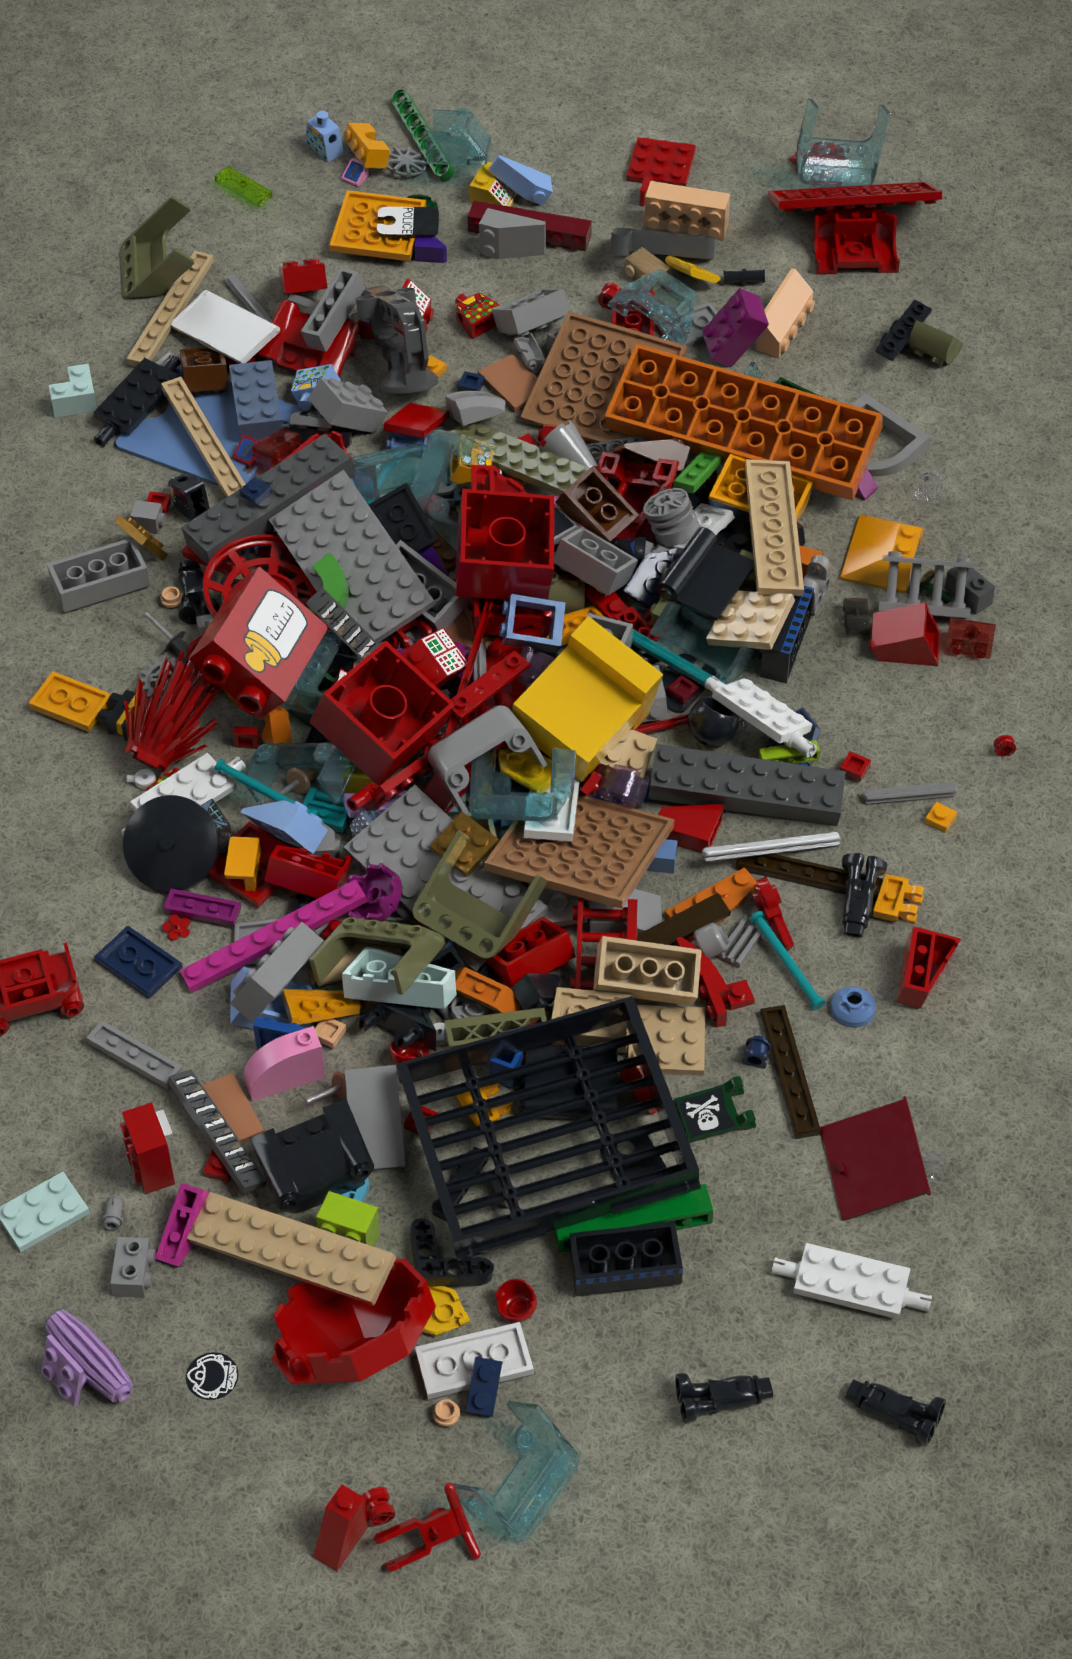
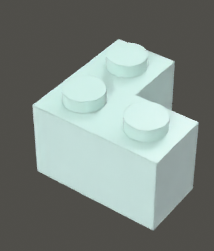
(76, 395)

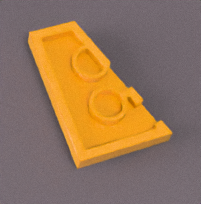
(317, 1005)

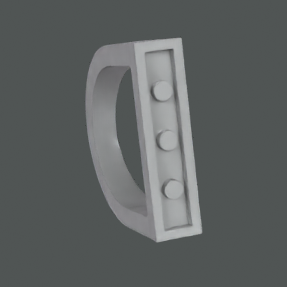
(918, 440)

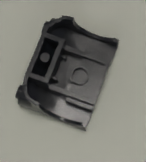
(314, 1158)

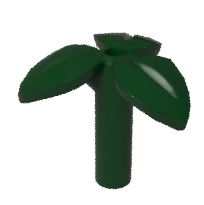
(925, 584)

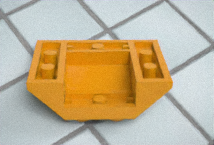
(871, 541)

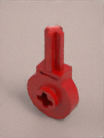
(768, 900)

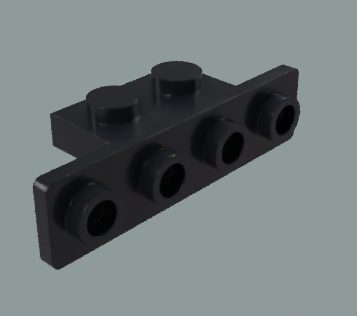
(900, 331)

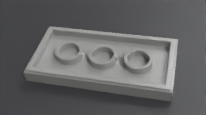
(376, 1109)

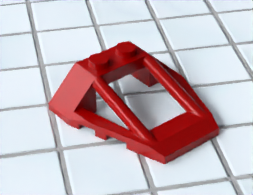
(627, 473)

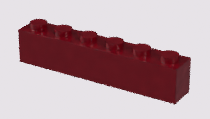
(560, 230)

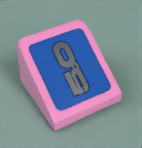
(355, 173)

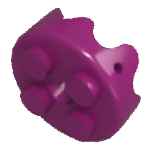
(382, 881)

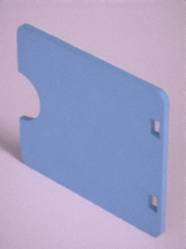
(168, 443)

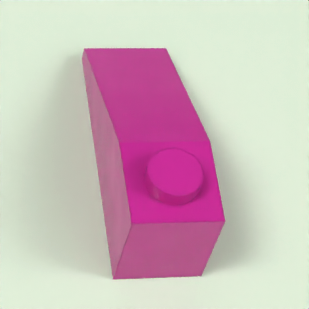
(174, 1242)

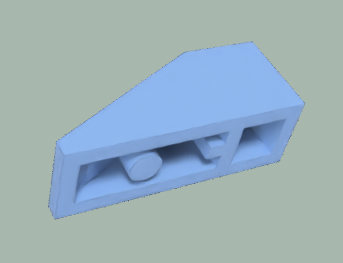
(522, 179)

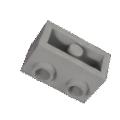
(131, 1267)

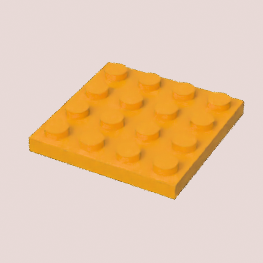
(357, 227)

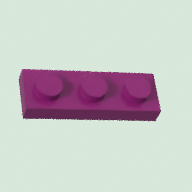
(202, 907)

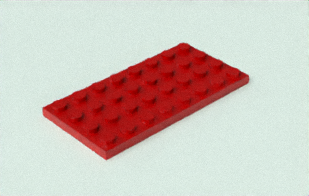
(854, 195)

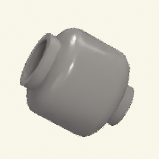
(711, 940)

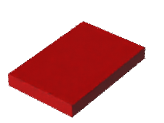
(416, 420)

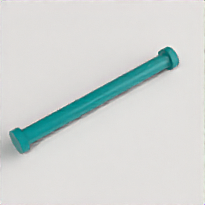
(221, 766)
(816, 1001)

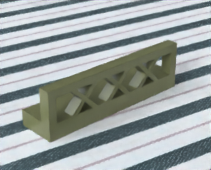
(479, 1027)

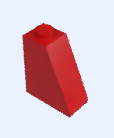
(694, 824)
(341, 1527)

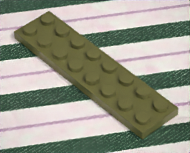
(526, 460)

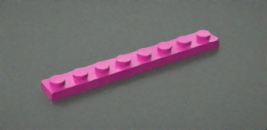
(261, 941)

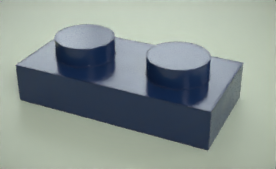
(483, 1386)

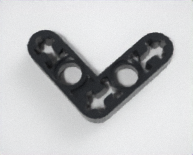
(434, 1264)

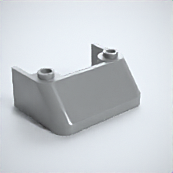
(473, 740)

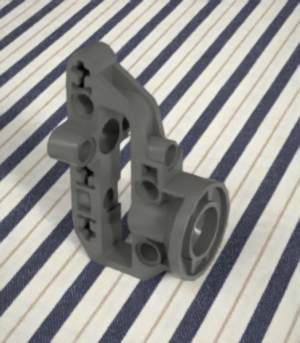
(405, 353)

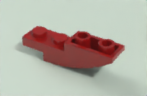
(614, 608)
(711, 987)

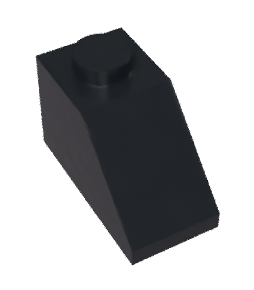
(536, 990)

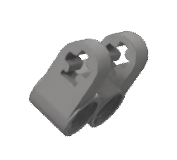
(818, 579)

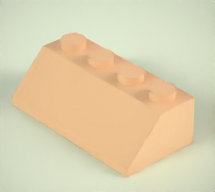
(785, 314)

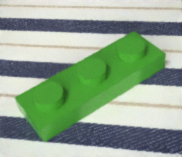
(697, 472)

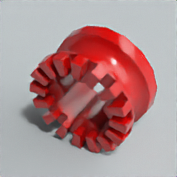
(1004, 745)

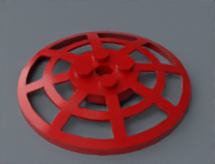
(243, 568)

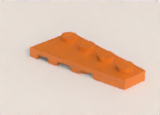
(732, 889)

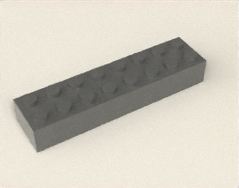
(288, 480)
(747, 784)

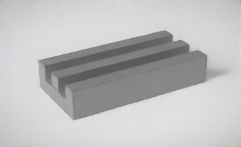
(745, 953)

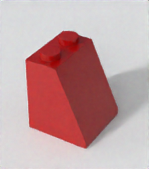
(905, 636)

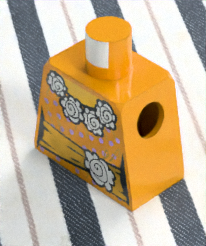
(461, 466)

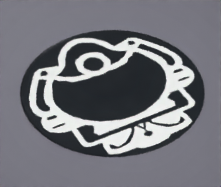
(212, 1376)

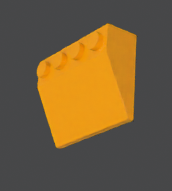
(732, 487)

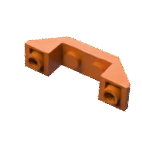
(277, 726)
(485, 991)

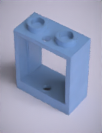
(537, 643)

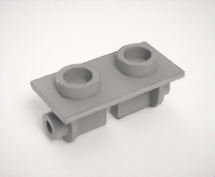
(530, 352)

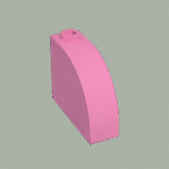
(284, 1064)

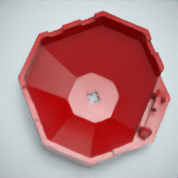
(346, 1339)

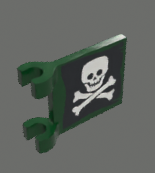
(713, 1111)

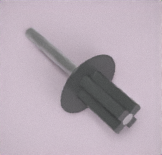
(175, 642)

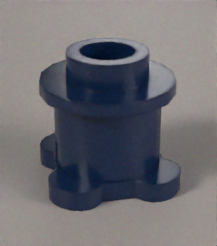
(756, 1052)

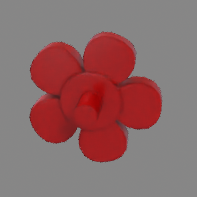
(176, 927)

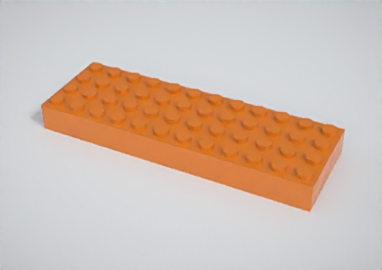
(745, 417)

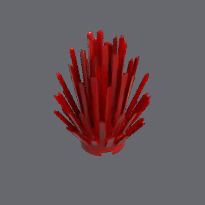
(159, 731)

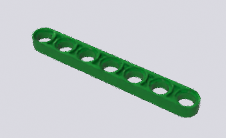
(417, 130)

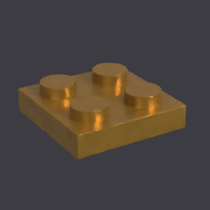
(142, 536)
(475, 851)

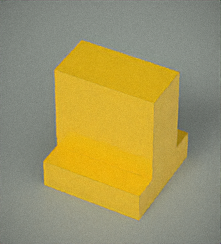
(588, 697)

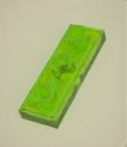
(243, 186)

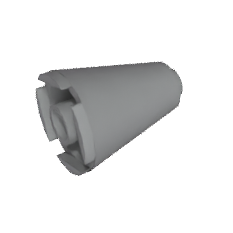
(569, 444)

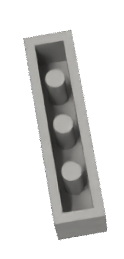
(333, 309)

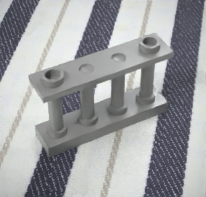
(935, 605)

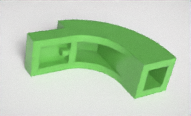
(333, 579)

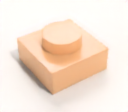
(330, 1032)

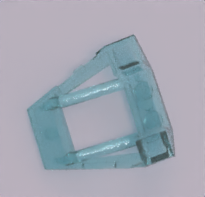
(655, 309)

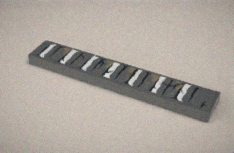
(342, 623)
(217, 1131)

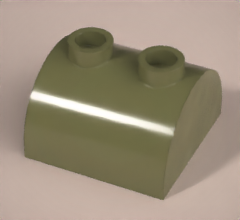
(935, 343)
(568, 589)

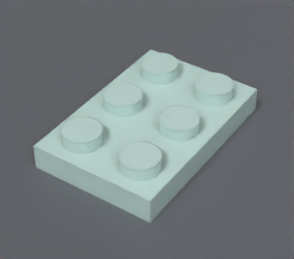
(42, 1211)

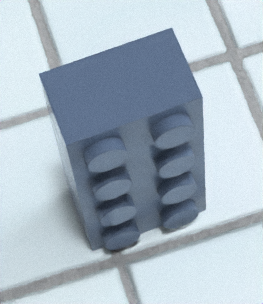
(255, 399)

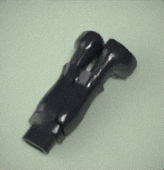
(191, 585)
(860, 893)
(722, 1394)
(896, 1408)

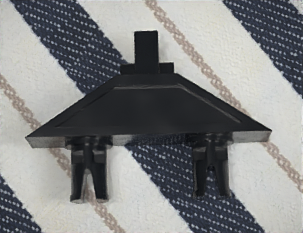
(407, 1021)

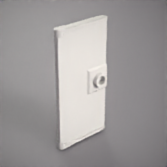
(224, 327)

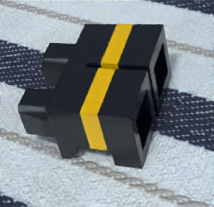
(116, 719)

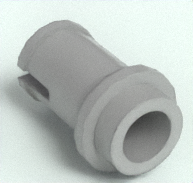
(112, 1218)

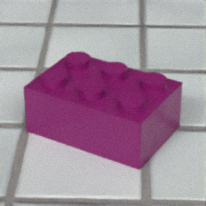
(735, 327)

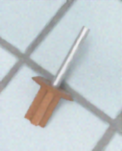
(298, 780)
(339, 1088)

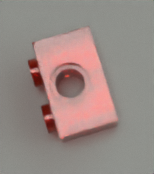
(275, 448)
(970, 638)

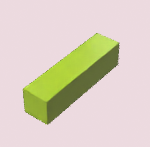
(788, 755)

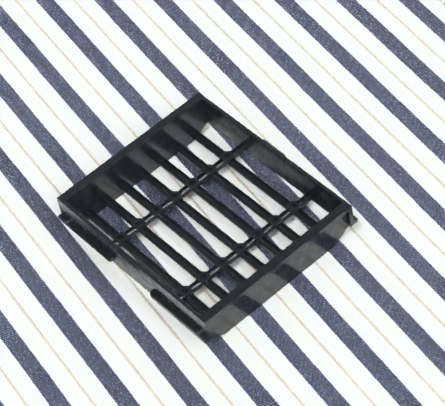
(550, 1216)

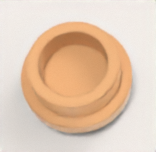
(171, 597)
(446, 1413)

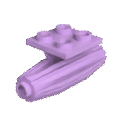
(79, 1356)

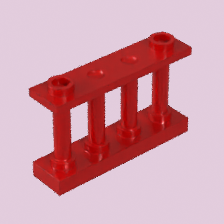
(491, 684)
(627, 914)

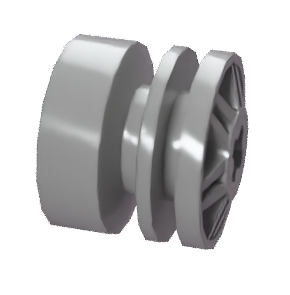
(671, 517)

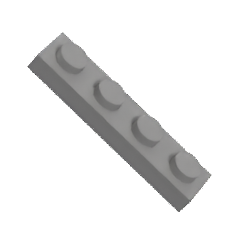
(133, 1053)

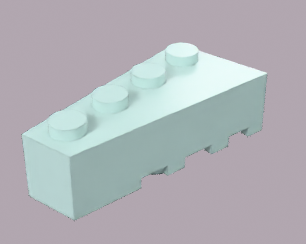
(372, 979)

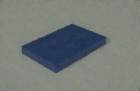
(138, 962)

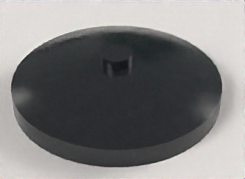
(171, 843)

